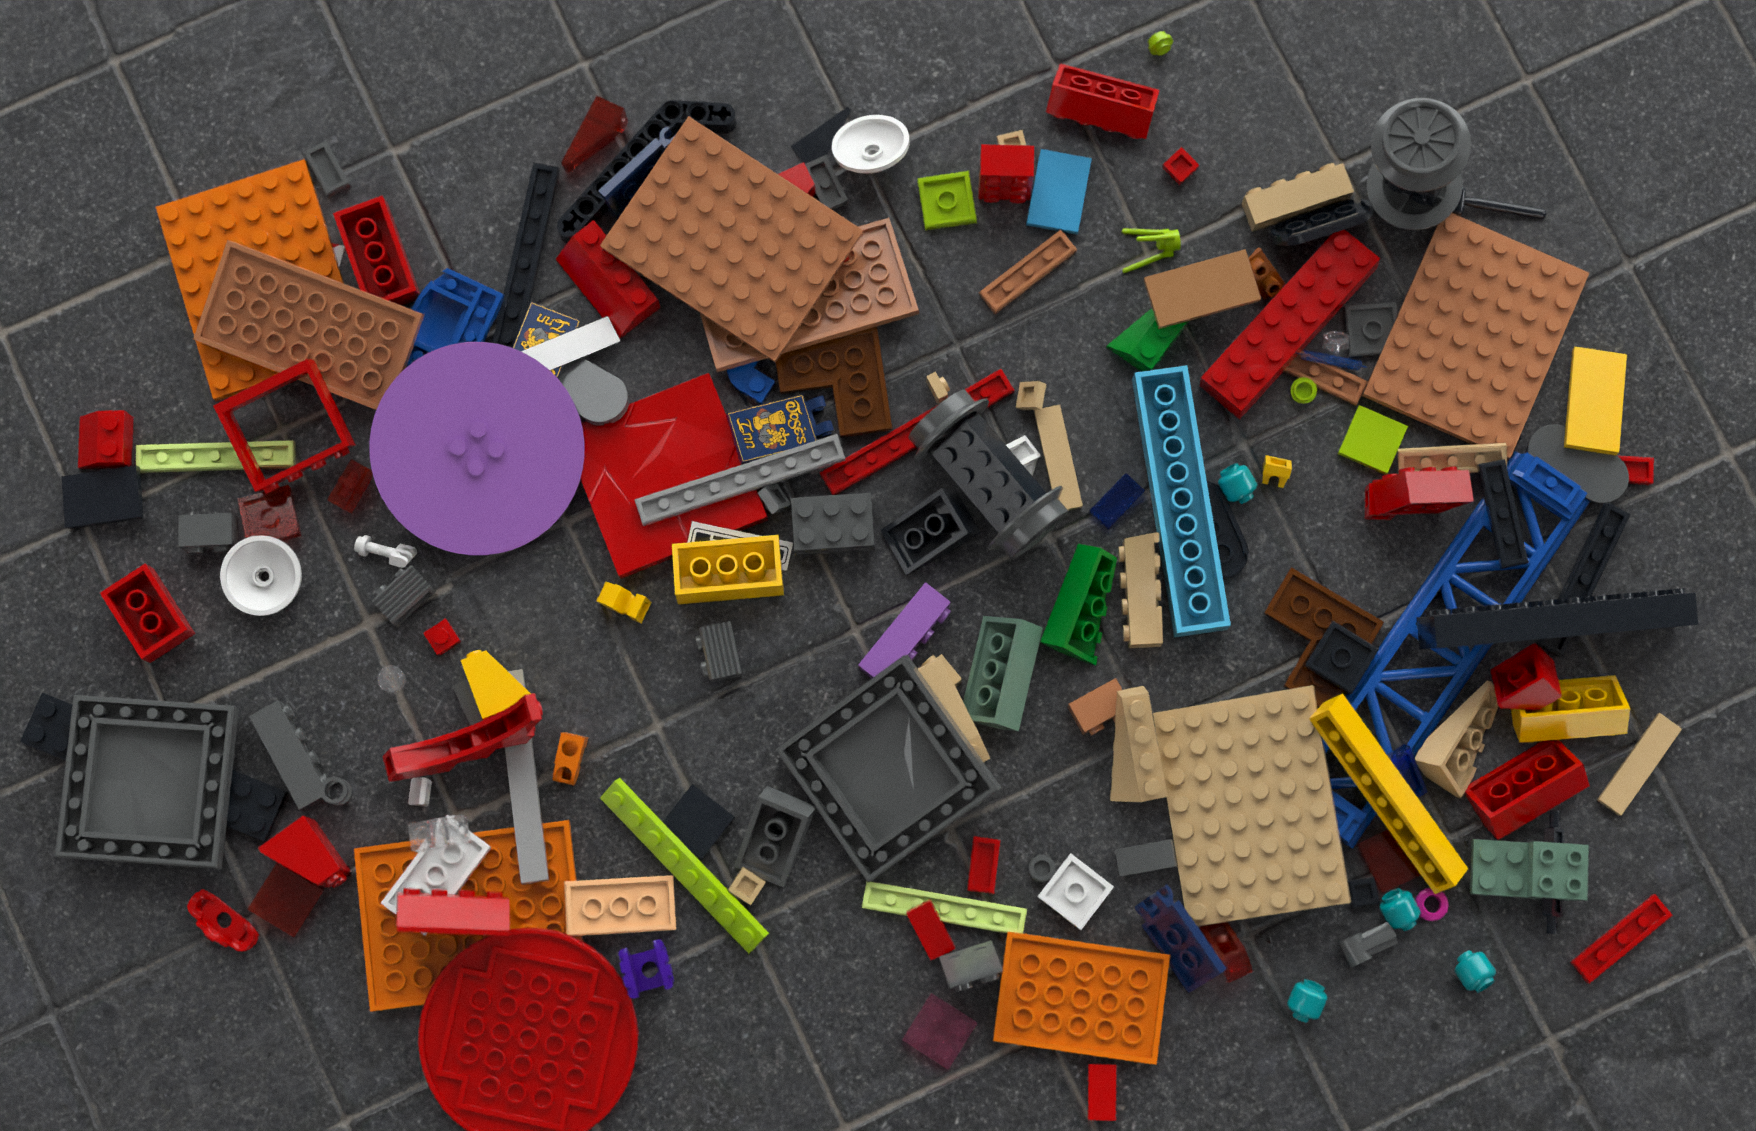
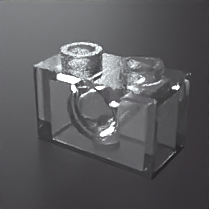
(439, 833)

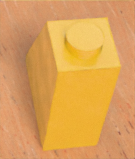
(491, 683)

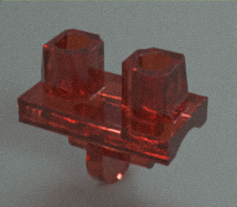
(351, 486)

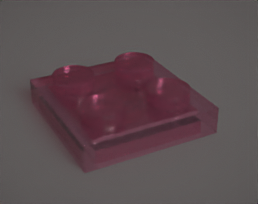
(939, 1031)

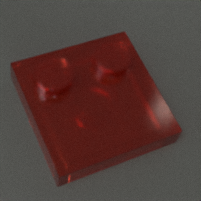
(270, 514)
(1387, 861)
(285, 899)

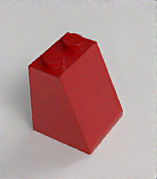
(308, 853)

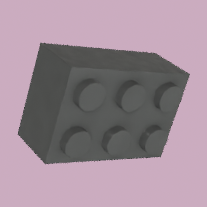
(832, 524)

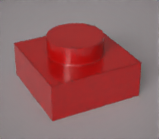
(1180, 166)
(442, 637)

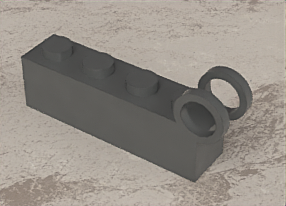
(294, 760)

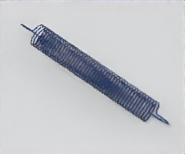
(1331, 358)

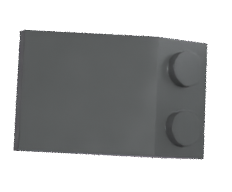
(775, 835)

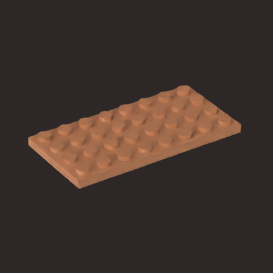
(862, 295)
(290, 314)

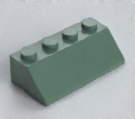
(1001, 672)

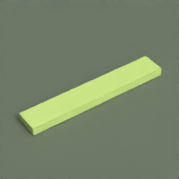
(212, 456)
(950, 908)

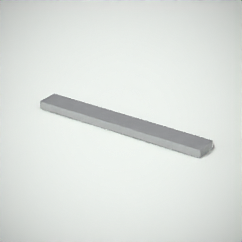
(740, 480)
(526, 808)

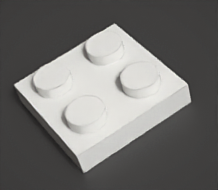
(1075, 891)

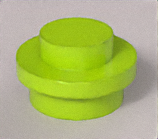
(1160, 43)
(1303, 390)

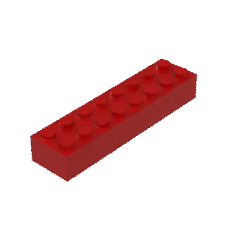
(1289, 322)

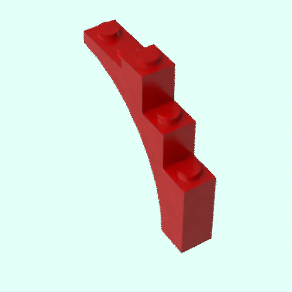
(478, 741)

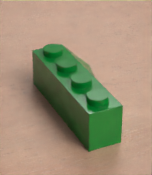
(1144, 343)
(1081, 604)

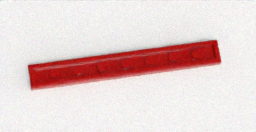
(897, 444)

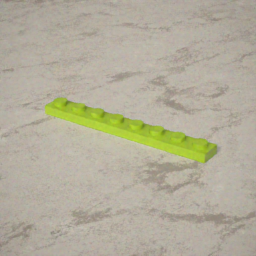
(684, 865)

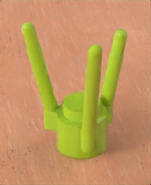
(1165, 240)

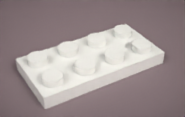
(440, 869)

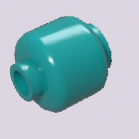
(1237, 483)
(1400, 909)
(1475, 971)
(1307, 1000)

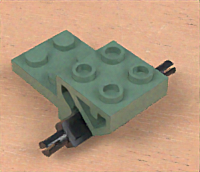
(1532, 870)

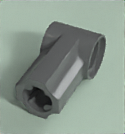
(1362, 946)

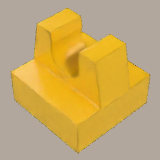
(1276, 467)

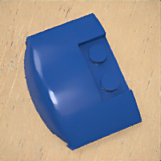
(454, 312)

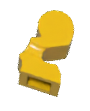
(624, 601)

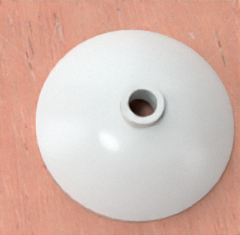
(870, 144)
(243, 570)

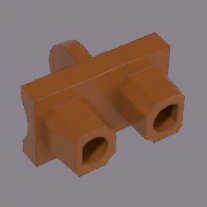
(1265, 275)

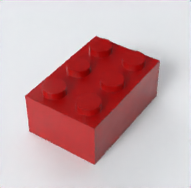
(1006, 173)
(1422, 491)
(147, 613)

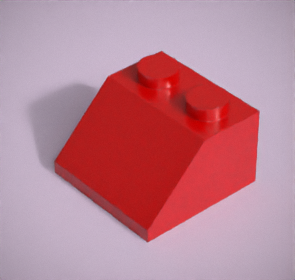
(105, 440)
(1526, 680)

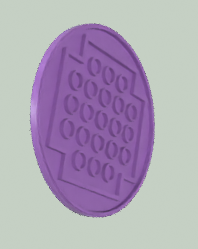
(477, 448)

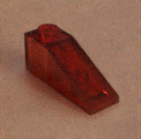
(596, 131)

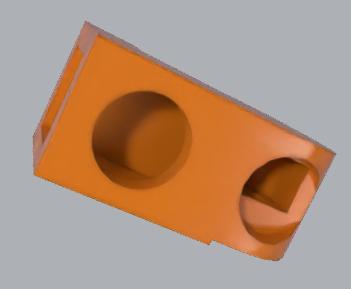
(569, 758)

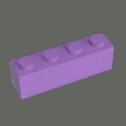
(907, 630)

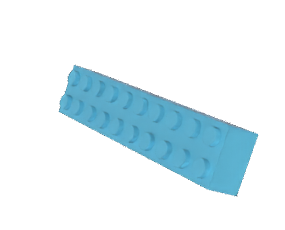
(1180, 501)

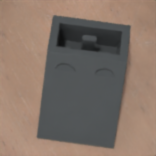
(970, 965)

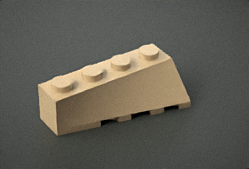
(1141, 591)
(1136, 759)

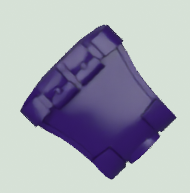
(632, 966)

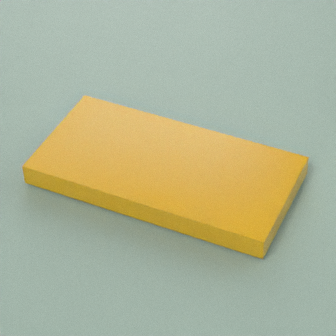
(1595, 401)

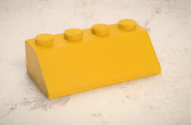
(727, 569)
(1585, 710)

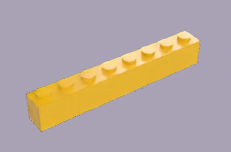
(1388, 794)

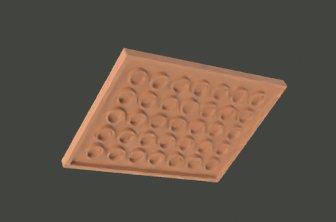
(732, 239)
(1475, 334)

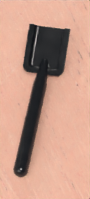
(1497, 206)

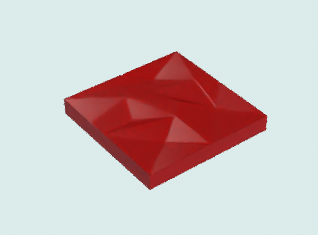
(654, 448)

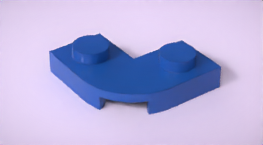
(751, 381)

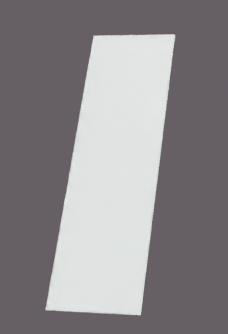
(574, 344)

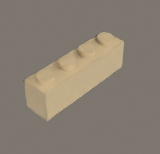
(1296, 196)

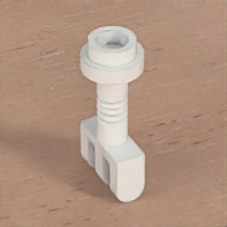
(397, 557)

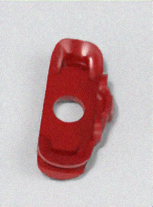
(206, 909)

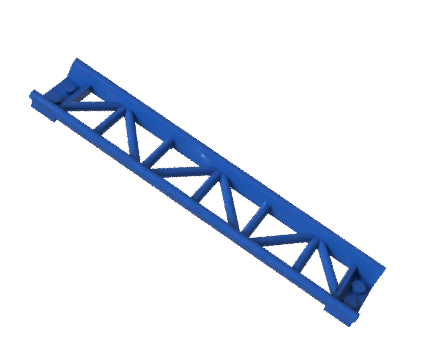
(1532, 480)

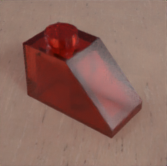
(1228, 949)

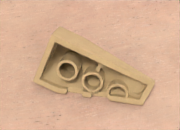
(943, 686)
(1452, 748)

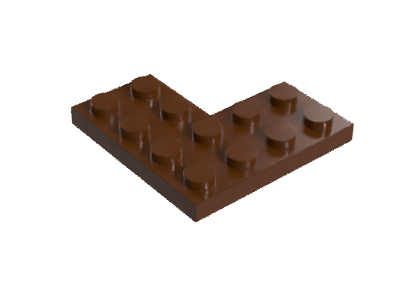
(854, 371)
(1308, 611)

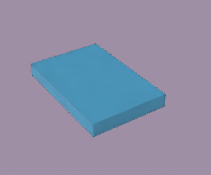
(1059, 191)

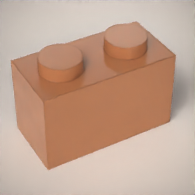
(1095, 708)

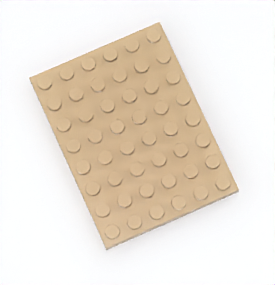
(1251, 807)

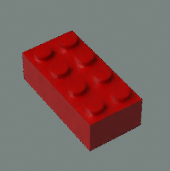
(377, 251)

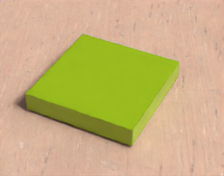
(946, 200)
(1372, 440)

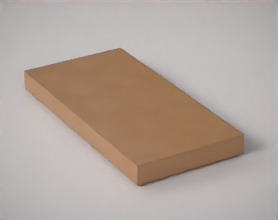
(1202, 289)

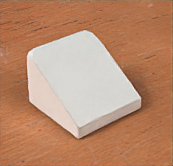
(420, 792)

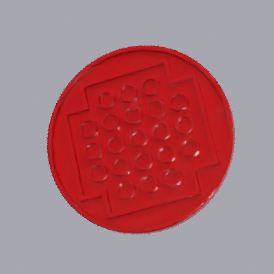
(528, 1034)

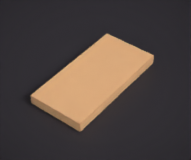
(619, 905)

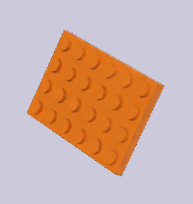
(1081, 998)

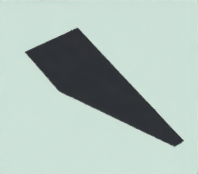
(820, 140)

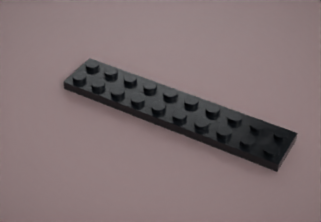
(251, 802)

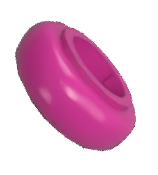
(1443, 904)

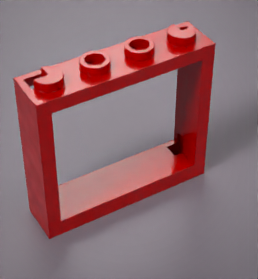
(225, 413)

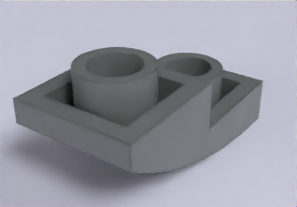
(1146, 857)

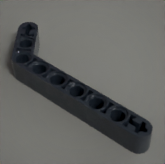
(639, 141)

